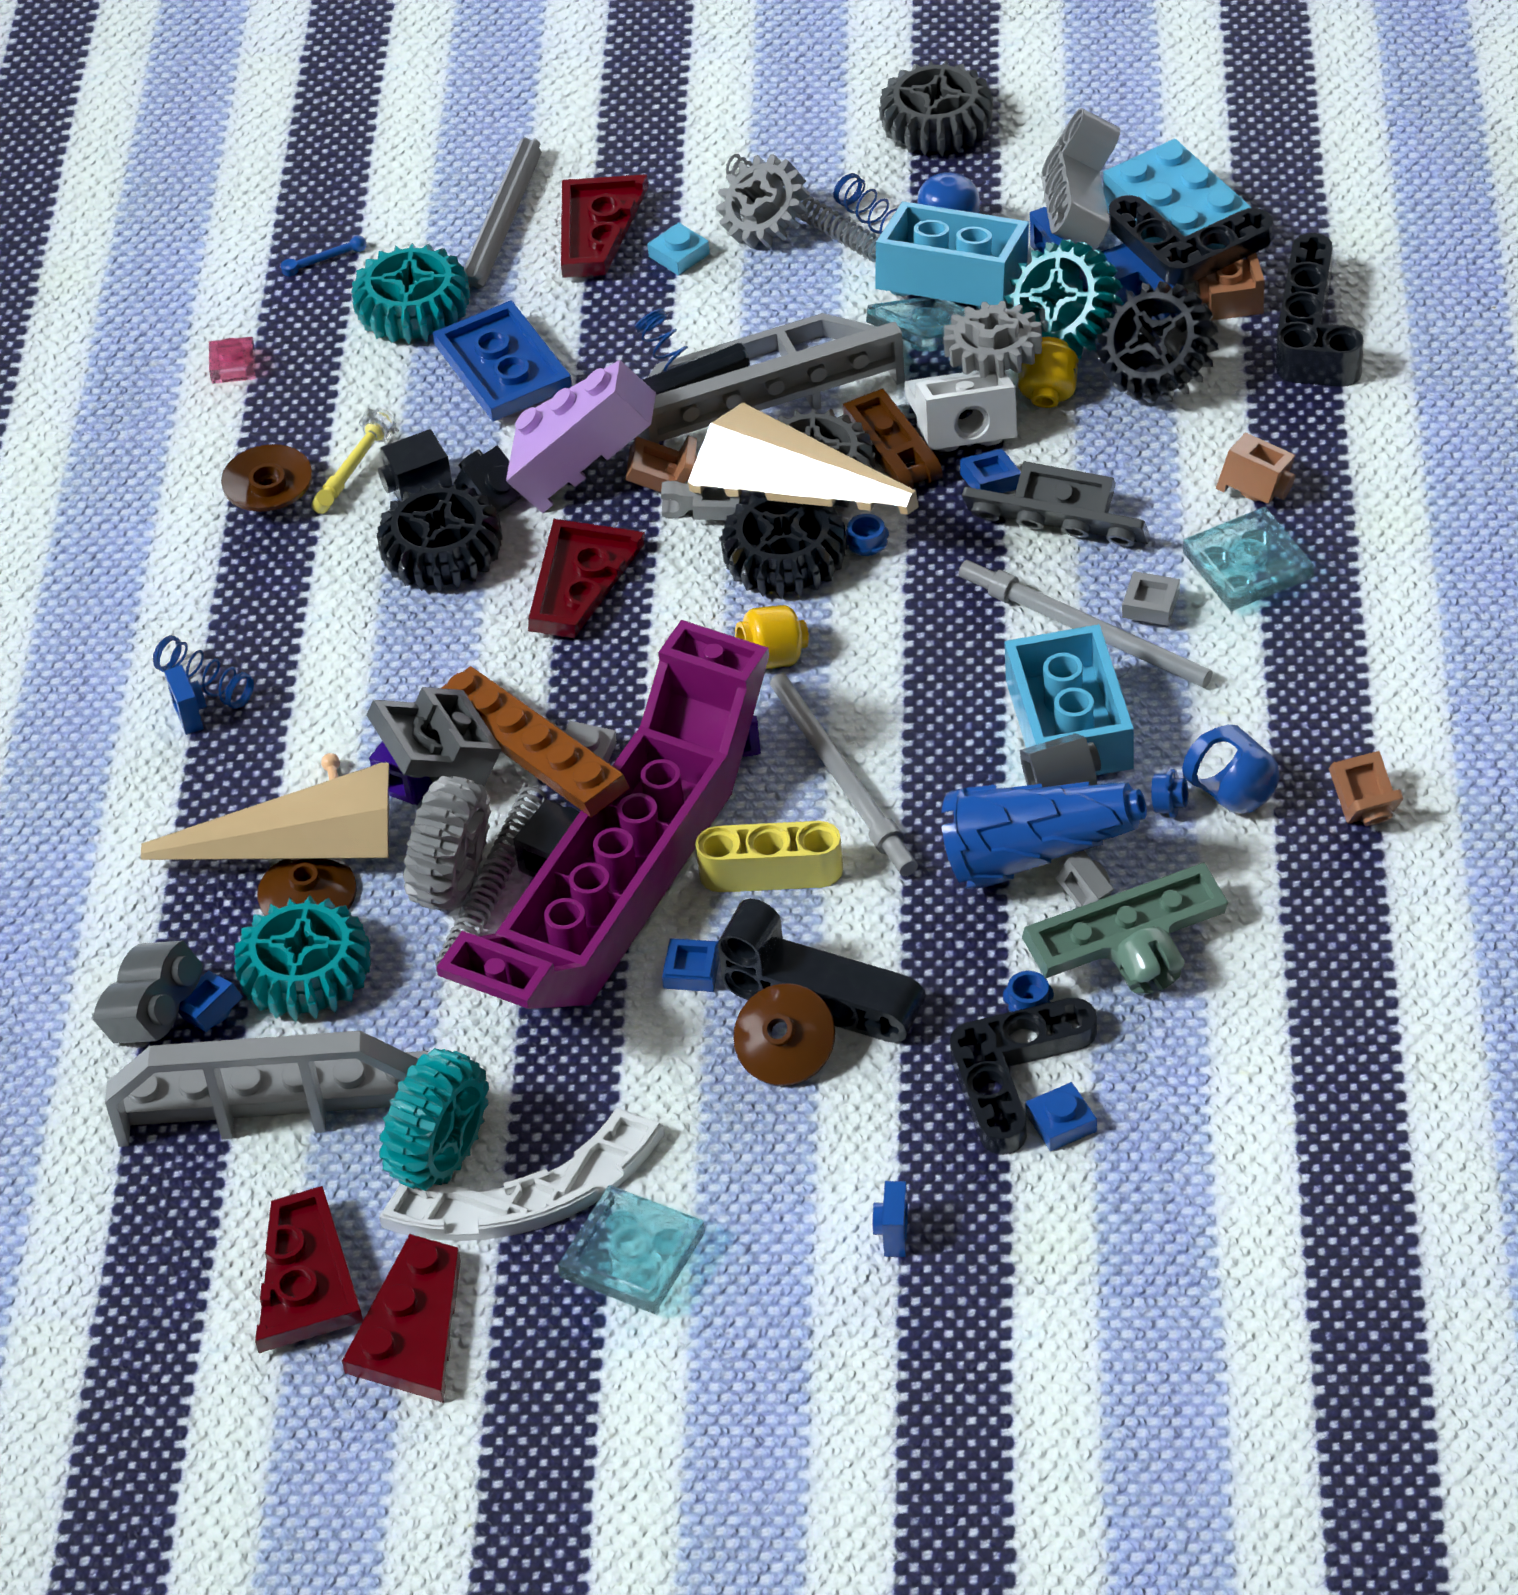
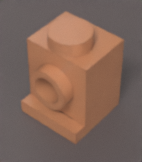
(1234, 289)
(1257, 470)

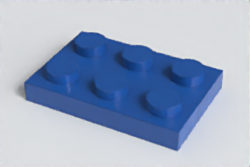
(502, 360)

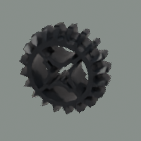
(1188, 329)
(439, 536)
(784, 553)

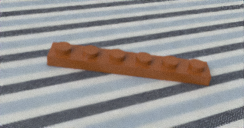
(541, 745)

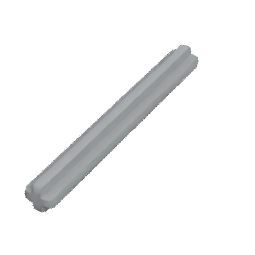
(502, 212)

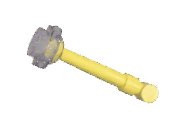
(378, 427)

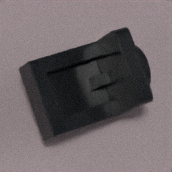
(488, 476)

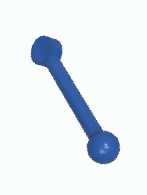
(291, 267)

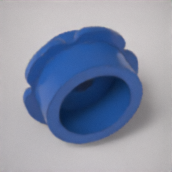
(866, 534)
(1169, 793)
(1027, 985)

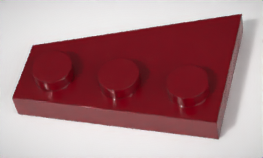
(596, 221)
(578, 573)
(306, 1274)
(409, 1322)

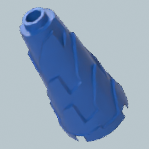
(1028, 826)

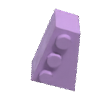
(575, 429)

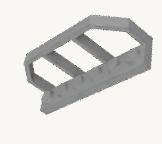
(854, 355)
(255, 1080)

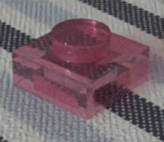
(232, 360)

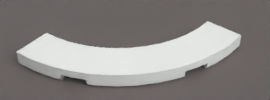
(532, 1200)

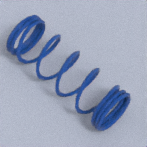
(858, 194)
(651, 321)
(230, 687)

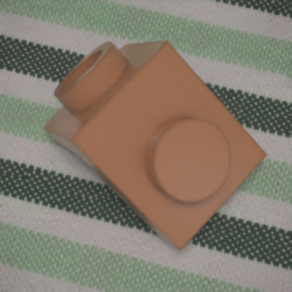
(653, 463)
(1365, 789)

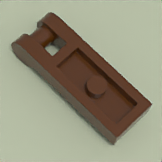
(894, 439)

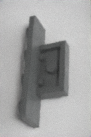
(1061, 499)

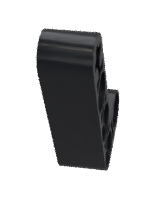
(1305, 345)
(857, 993)

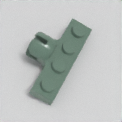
(1129, 929)

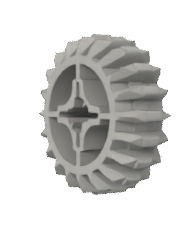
(446, 843)

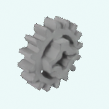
(762, 201)
(992, 339)

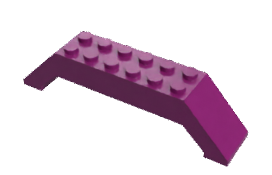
(622, 861)

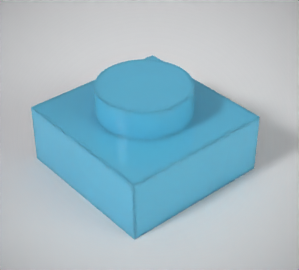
(678, 248)

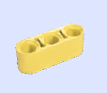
(769, 856)

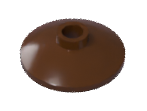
(266, 477)
(307, 877)
(802, 1048)

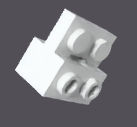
(943, 398)

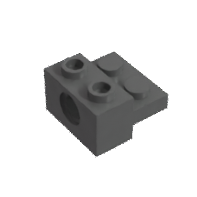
(436, 735)

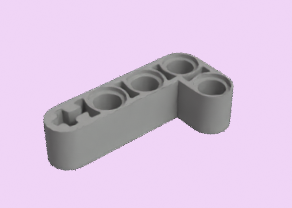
(1073, 179)

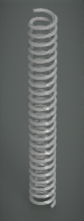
(804, 217)
(485, 873)

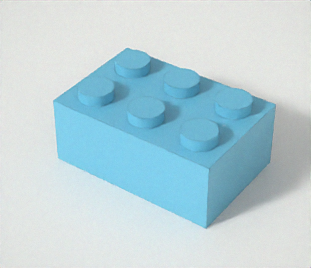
(1175, 187)
(950, 254)
(1067, 687)

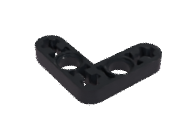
(1187, 258)
(1000, 1052)

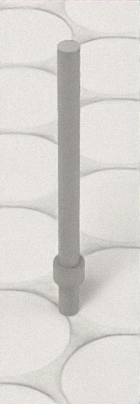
(1007, 588)
(883, 831)

